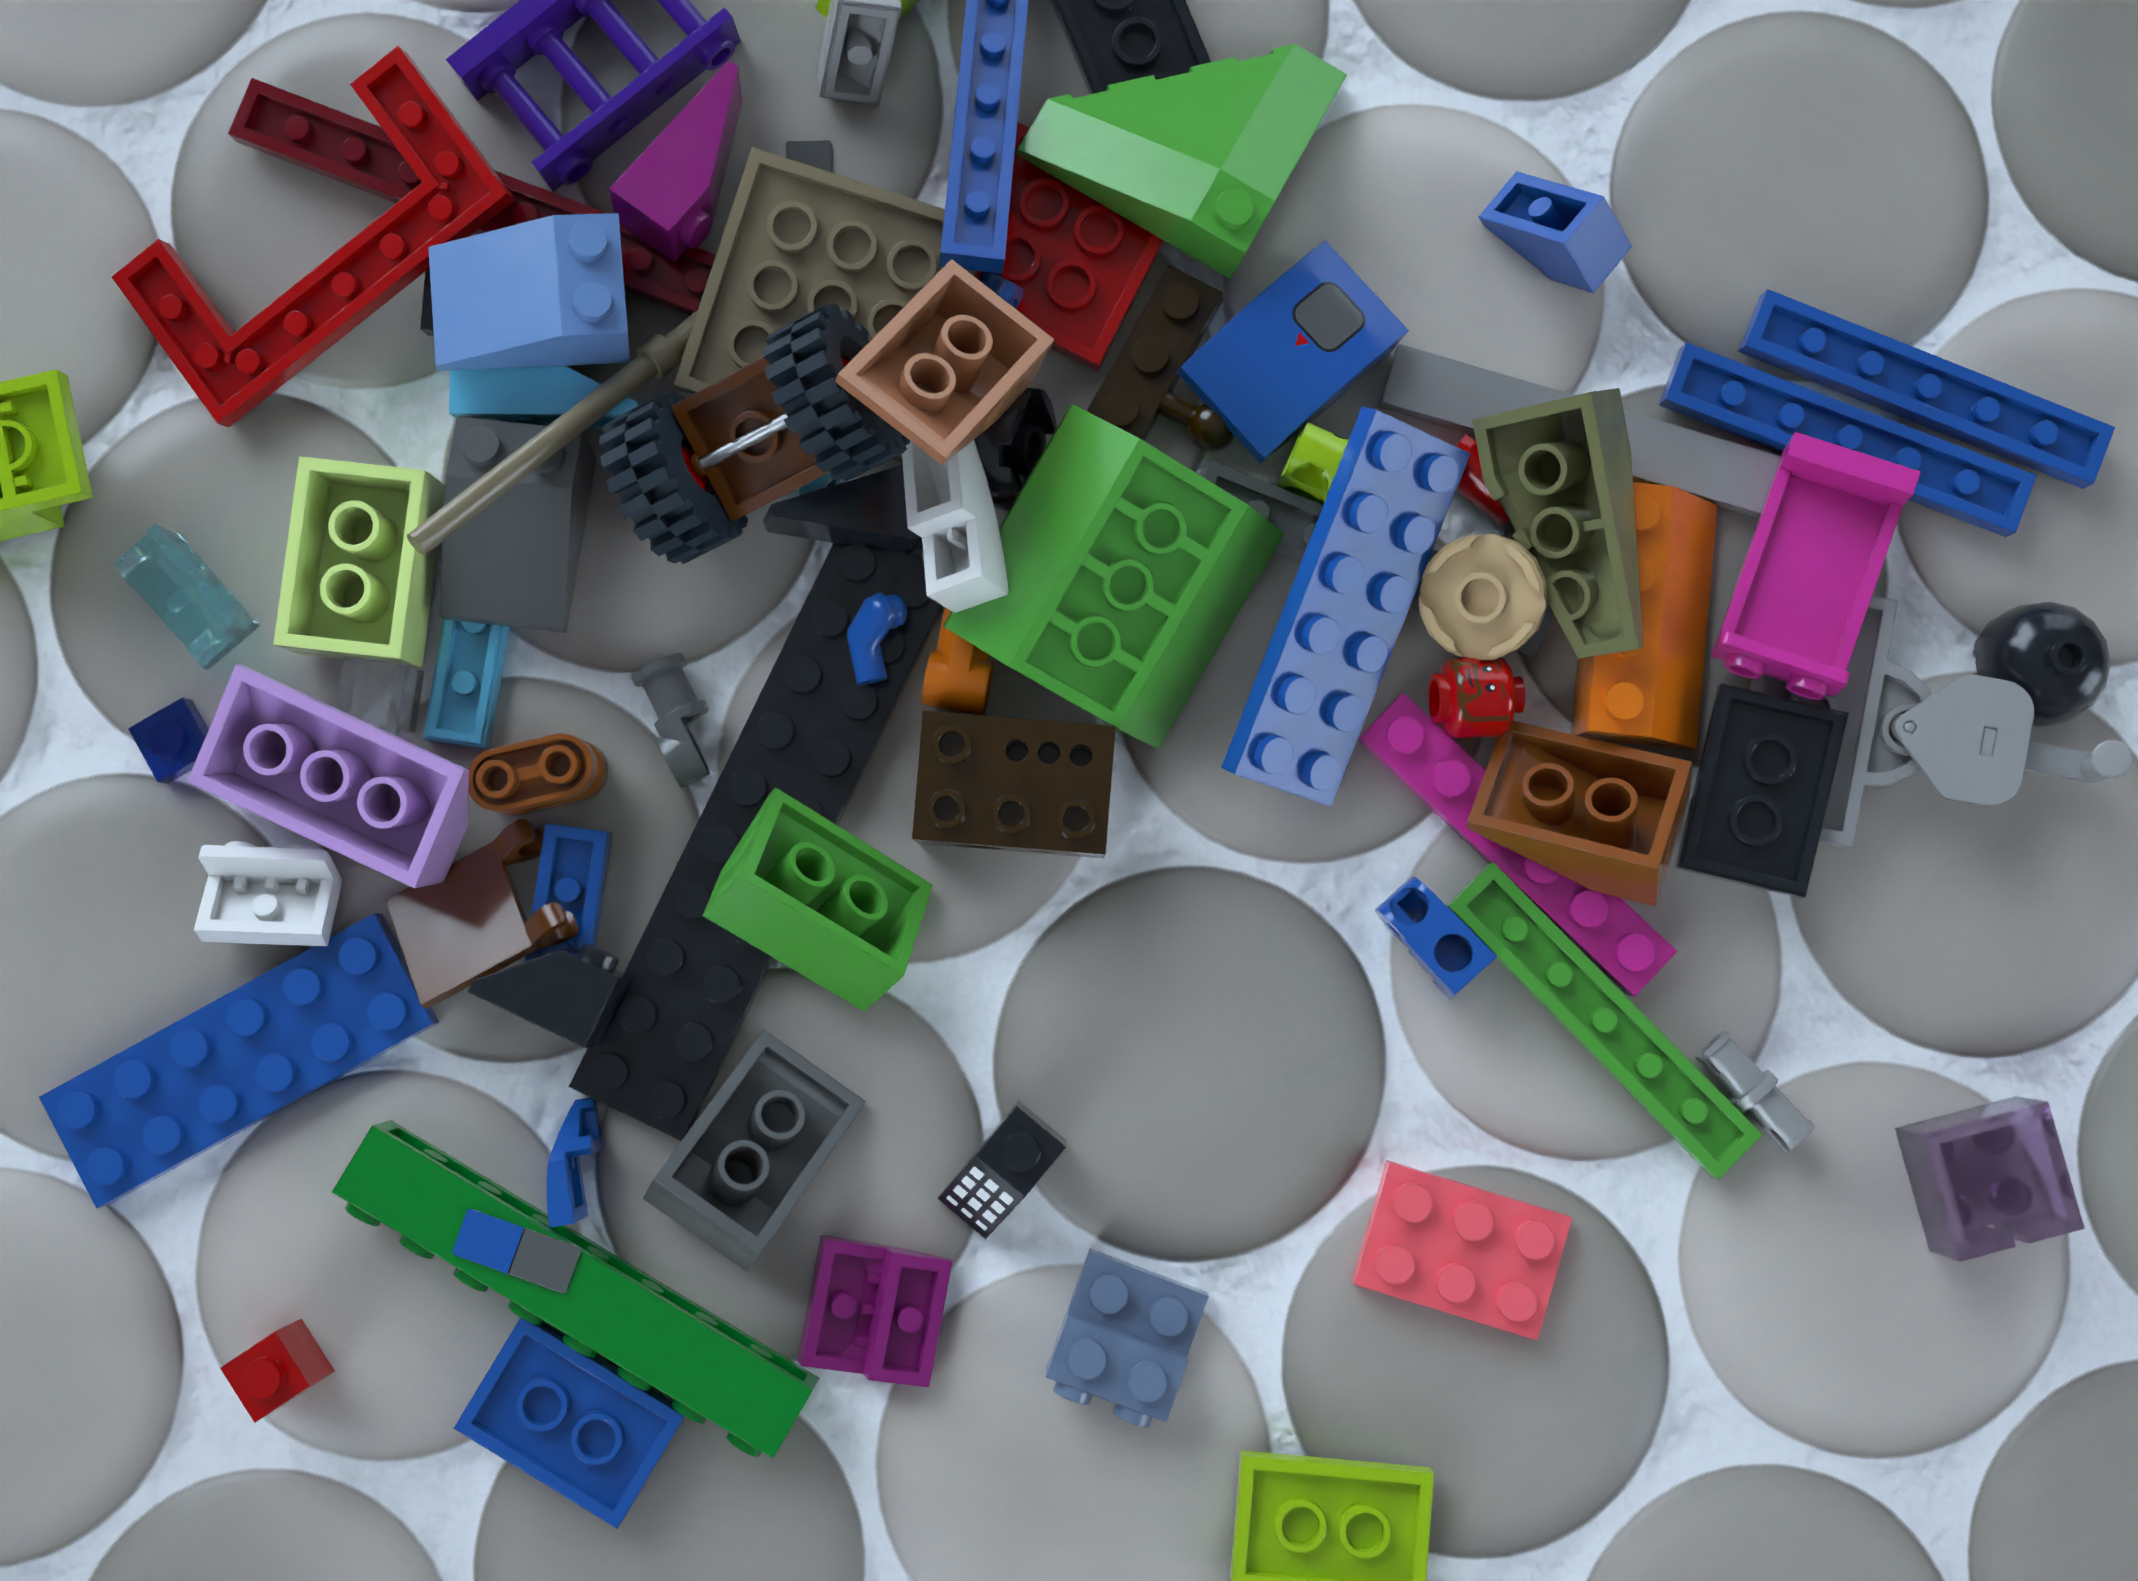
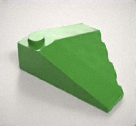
(1190, 151)

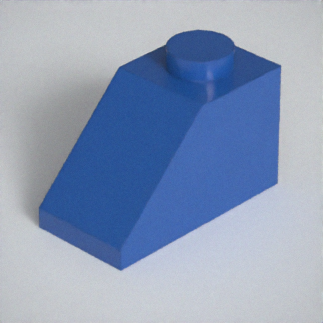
(1558, 230)

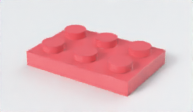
(1461, 1250)

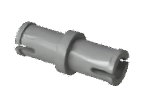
(1755, 1091)

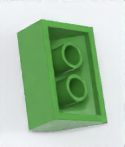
(820, 901)

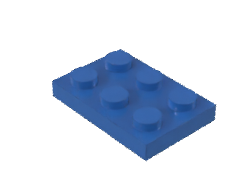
(570, 1421)

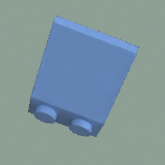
(531, 295)

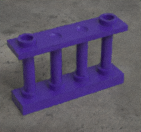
(537, 28)

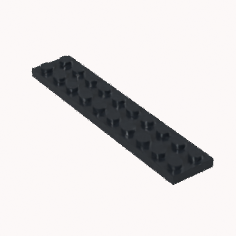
(813, 743)

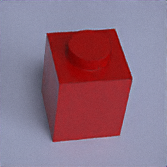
(277, 1369)

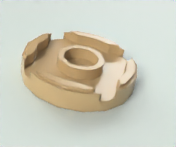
(1482, 596)

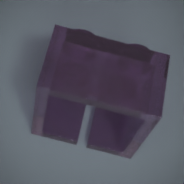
(1986, 1169)

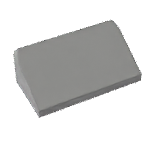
(857, 49)

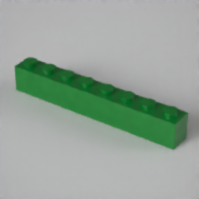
(608, 1304)

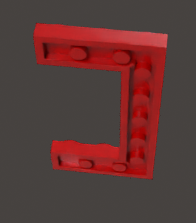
(244, 367)

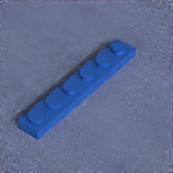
(984, 135)
(1926, 389)
(1774, 409)

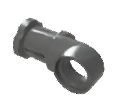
(675, 708)

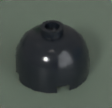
(1015, 445)
(2050, 654)

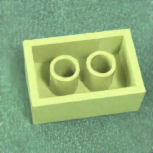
(348, 565)

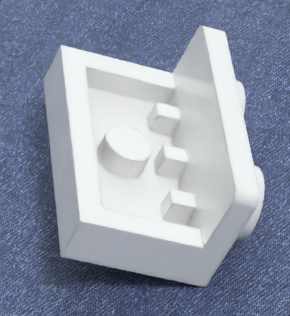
(268, 895)

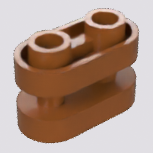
(537, 775)

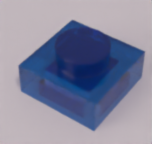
(171, 739)

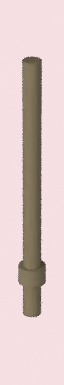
(653, 359)

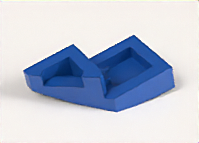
(565, 1185)

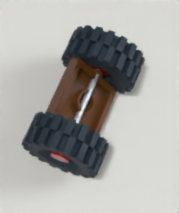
(713, 457)

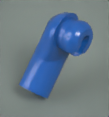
(867, 631)

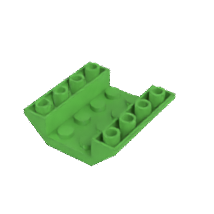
(1119, 576)

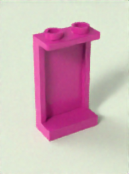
(1813, 566)

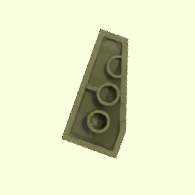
(1571, 500)

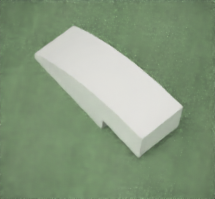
(957, 527)

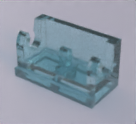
(186, 595)

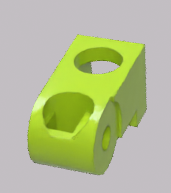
(1313, 463)

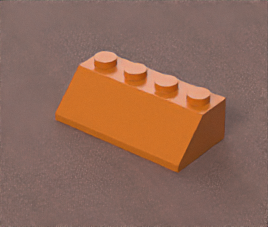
(1657, 690)

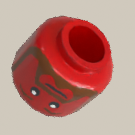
(1475, 697)

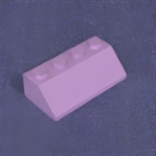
(334, 779)

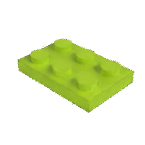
(1330, 1519)

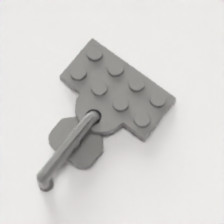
(1963, 738)

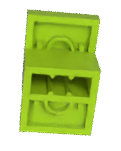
(39, 454)

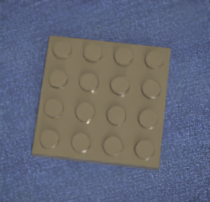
(801, 244)

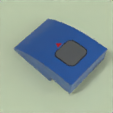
(1293, 351)

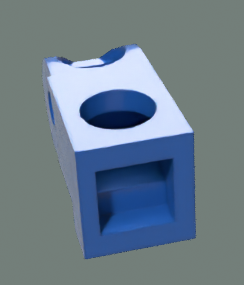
(1434, 936)

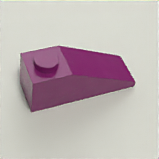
(676, 181)

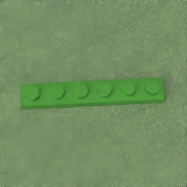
(1604, 1021)

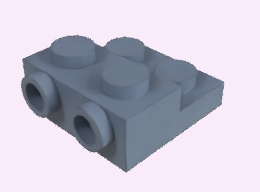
(1125, 1338)

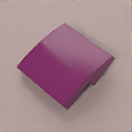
(874, 1311)

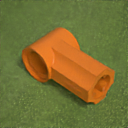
(957, 674)

